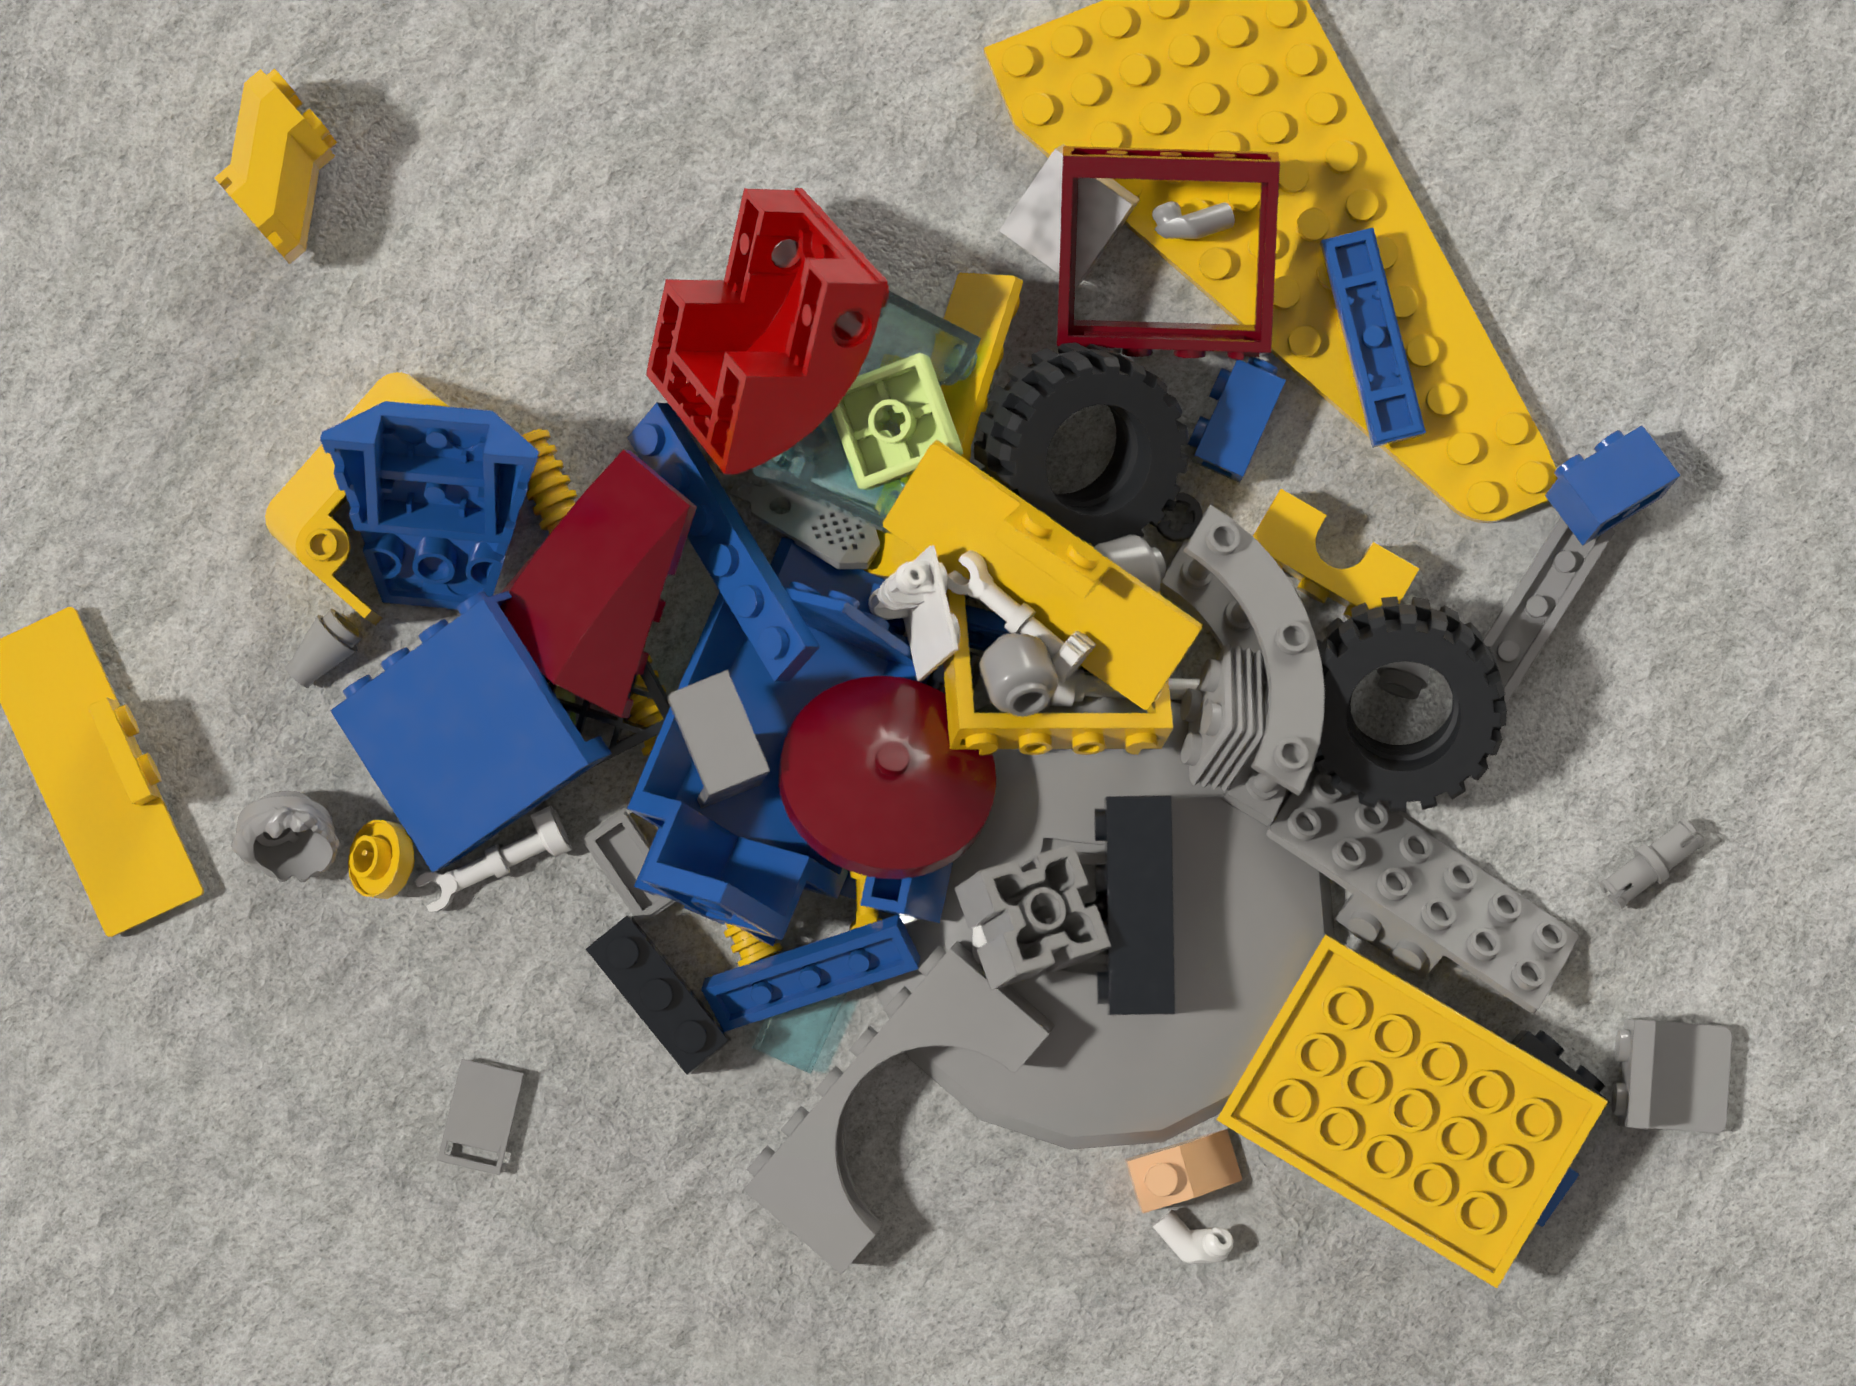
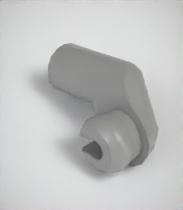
(1193, 225)

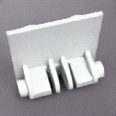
(920, 598)

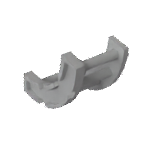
(1249, 602)

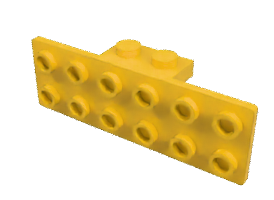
(985, 308)
(1047, 567)
(93, 773)

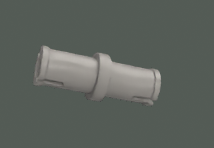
(1651, 864)

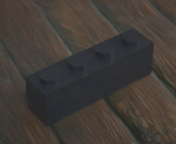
(1138, 904)

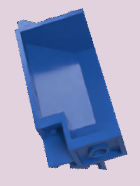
(743, 855)

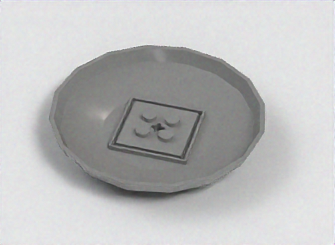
(1241, 941)

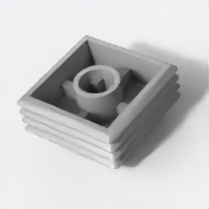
(1224, 717)

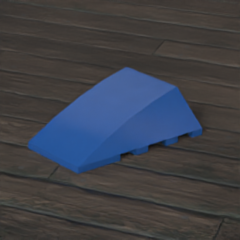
(431, 497)

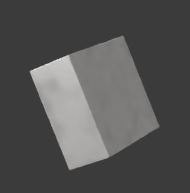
(1037, 216)

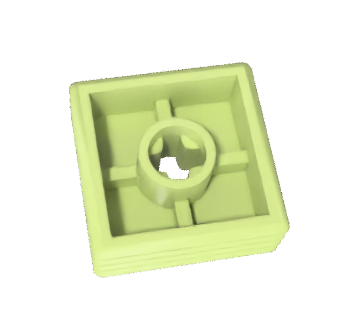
(911, 390)

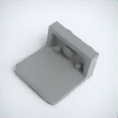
(1672, 1076)

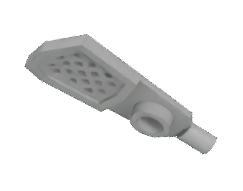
(813, 527)

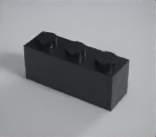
(658, 994)

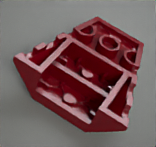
(599, 583)

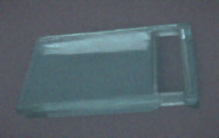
(799, 1033)

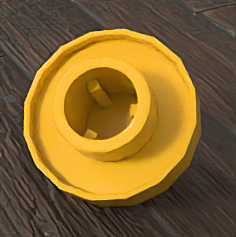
(380, 859)

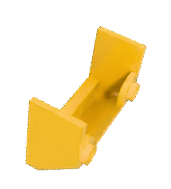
(305, 506)

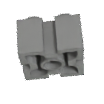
(1032, 916)

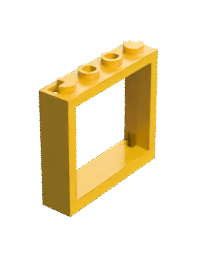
(1042, 731)

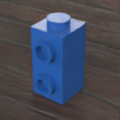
(1242, 411)

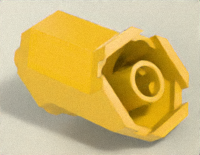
(277, 162)

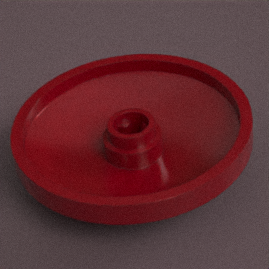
(877, 780)

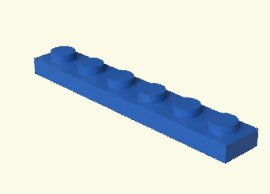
(727, 546)

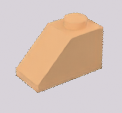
(1183, 1171)

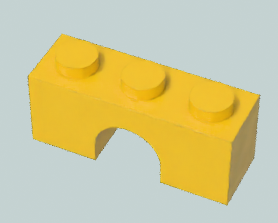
(1290, 537)

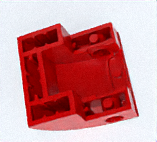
(775, 341)

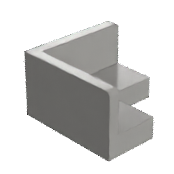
(718, 738)

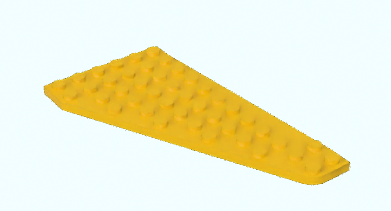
(1272, 83)

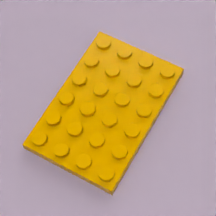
(1412, 1110)

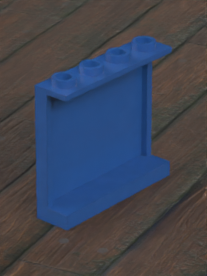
(464, 732)

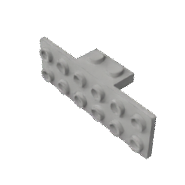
(1422, 896)

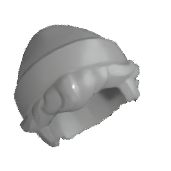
(286, 836)

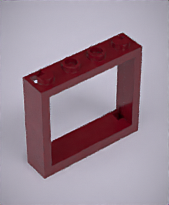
(1186, 339)

